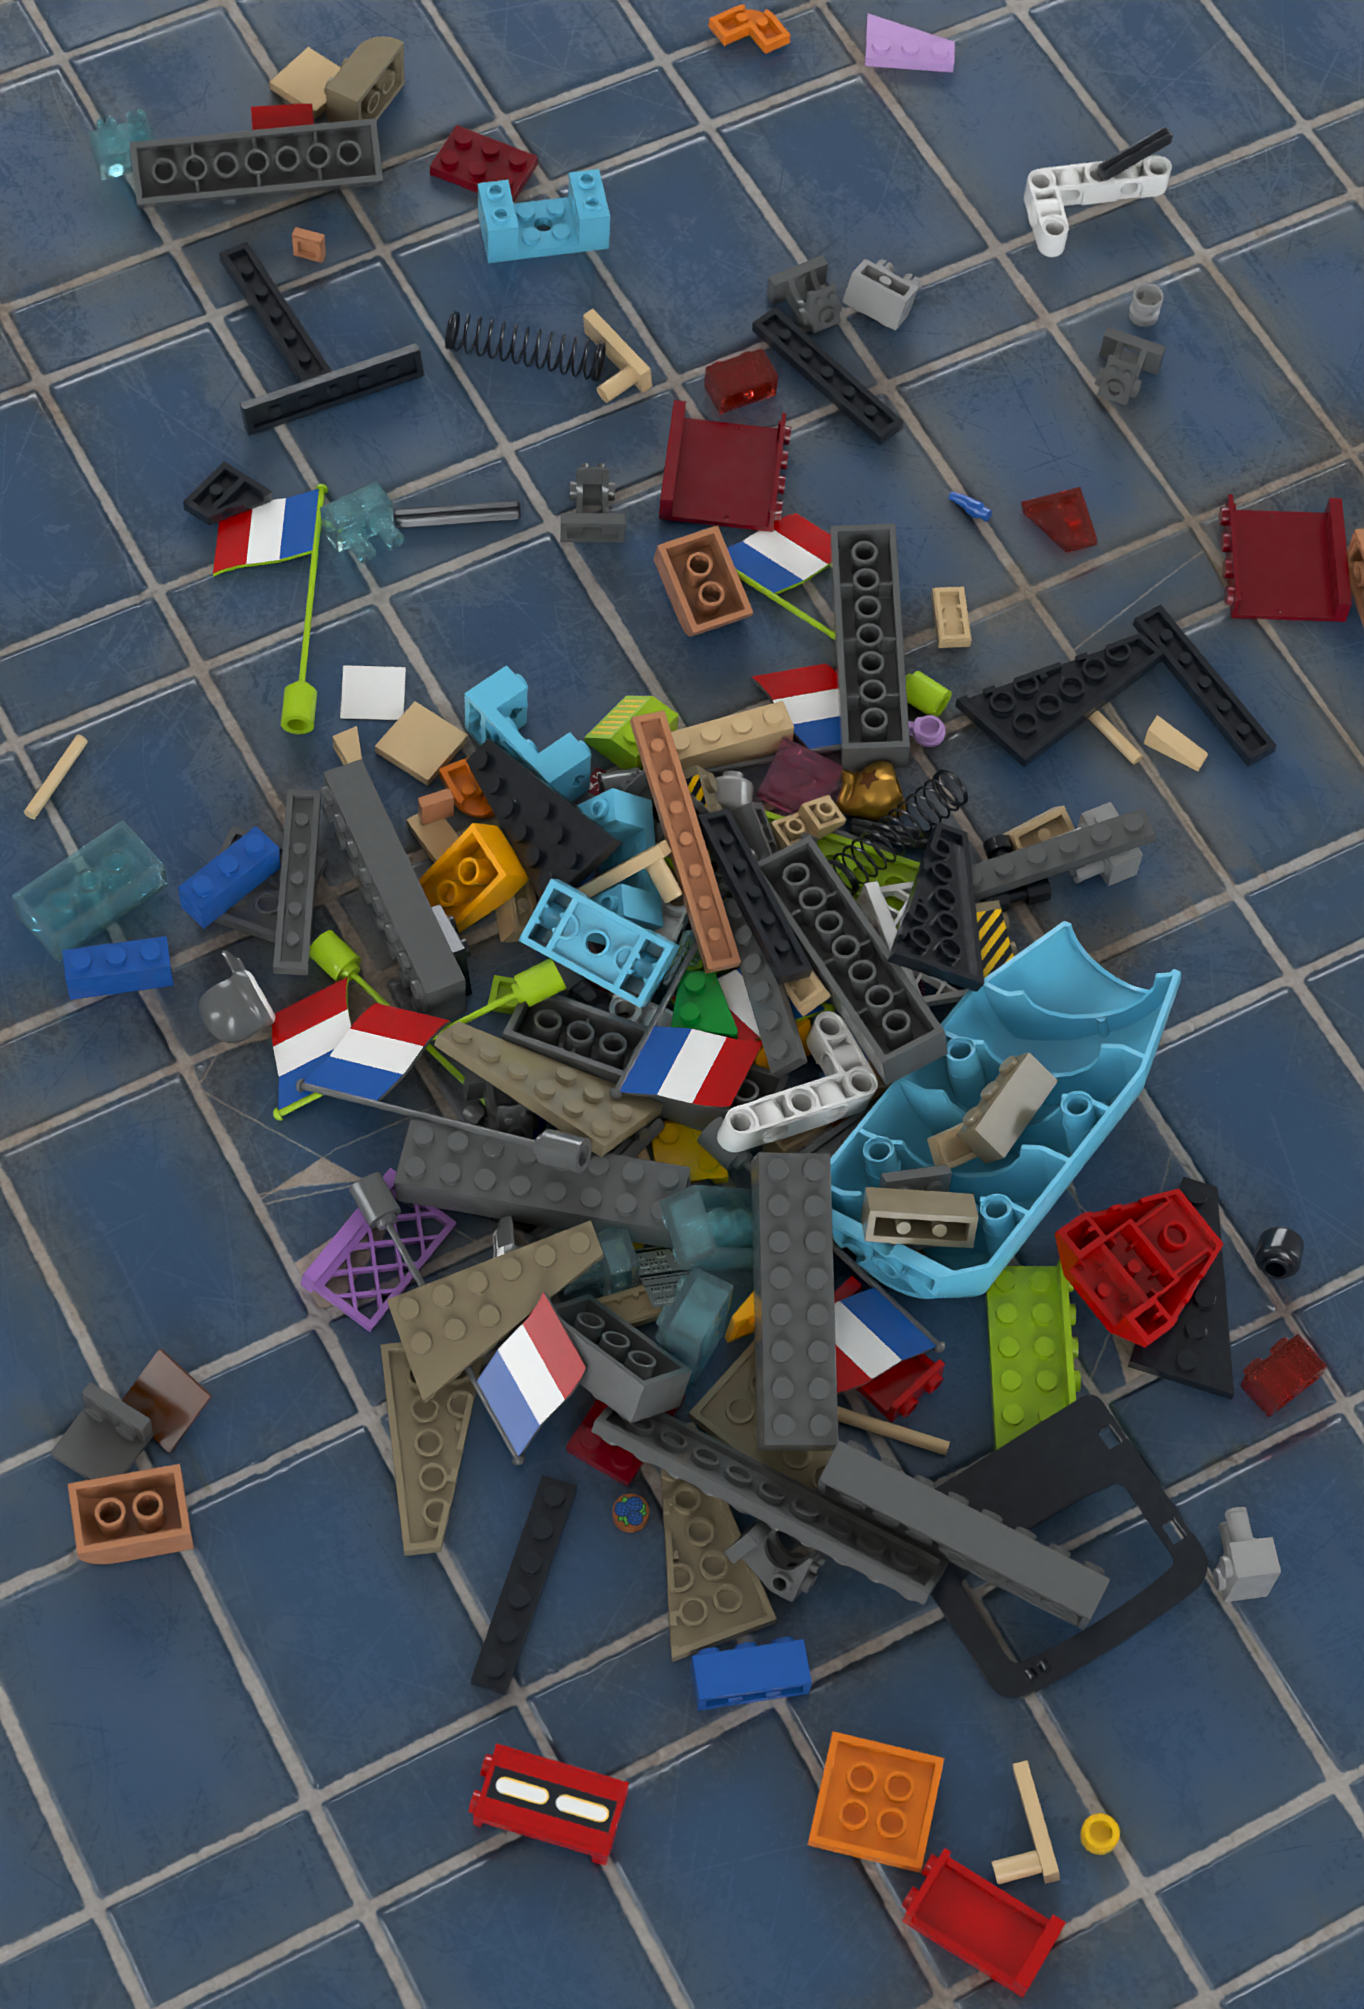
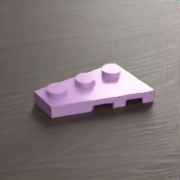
(905, 47)

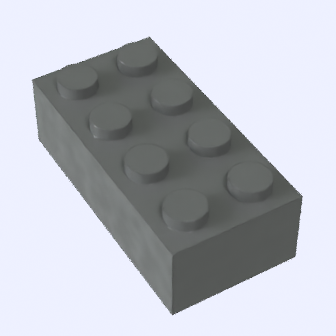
(622, 1362)

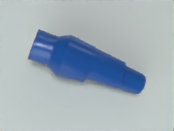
(972, 506)

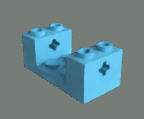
(575, 221)
(499, 709)
(631, 822)
(632, 958)

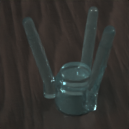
(685, 943)

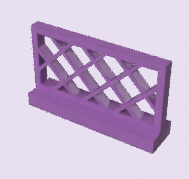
(349, 1239)

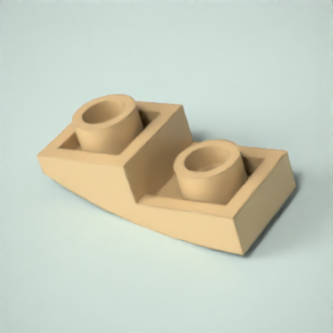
(814, 818)

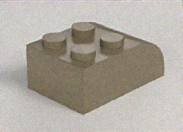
(366, 81)

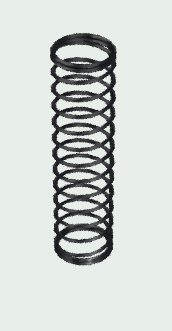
(453, 329)
(942, 796)

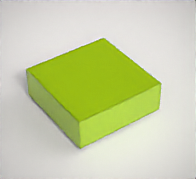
(501, 987)

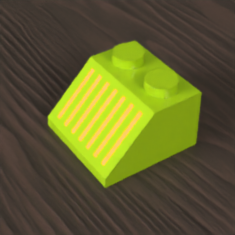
(614, 733)

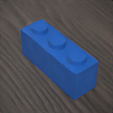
(229, 877)
(117, 968)
(750, 1673)

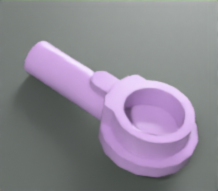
(927, 730)

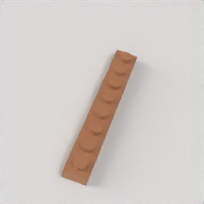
(685, 841)

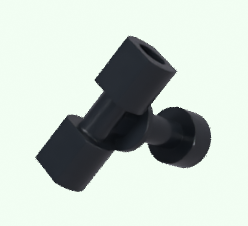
(1031, 893)

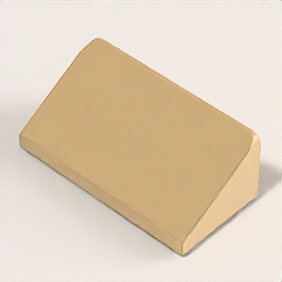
(1040, 828)
(515, 913)

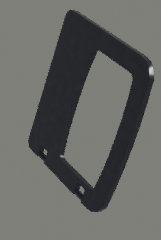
(1033, 1481)

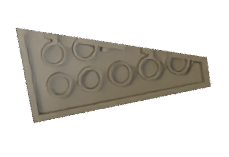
(555, 1091)
(473, 1310)
(731, 1417)
(425, 1447)
(706, 1592)

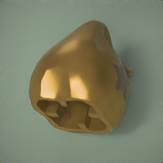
(870, 792)

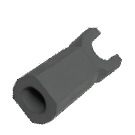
(576, 986)

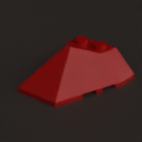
(1138, 1262)

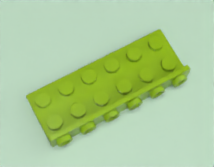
(1030, 1348)

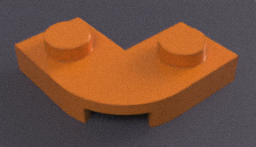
(739, 23)
(465, 789)

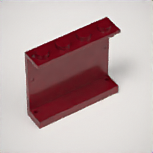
(723, 472)
(1286, 563)

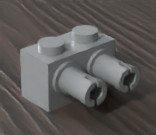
(881, 293)
(1113, 868)
(1248, 1564)

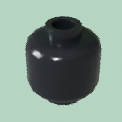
(1279, 1252)

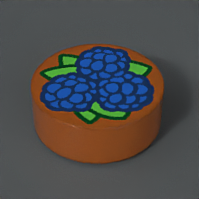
(630, 1513)

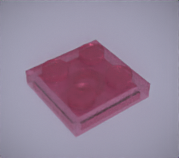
(797, 777)

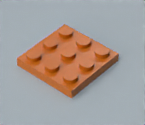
(876, 1802)

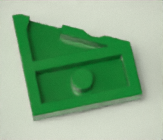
(703, 1005)

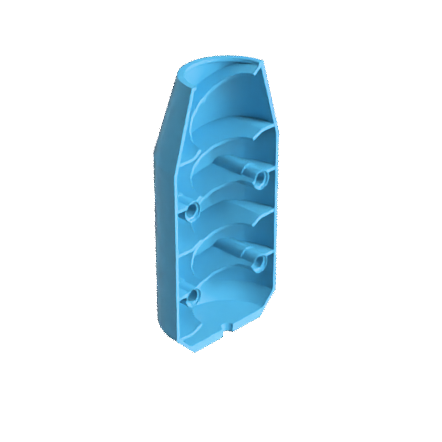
(1084, 1030)

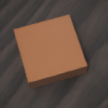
(308, 244)
(435, 806)

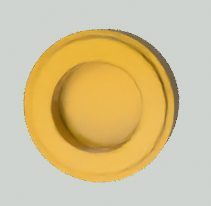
(1099, 1834)

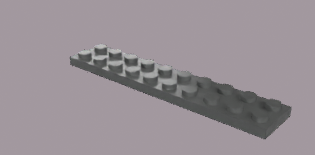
(778, 1501)

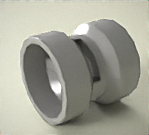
(1145, 305)

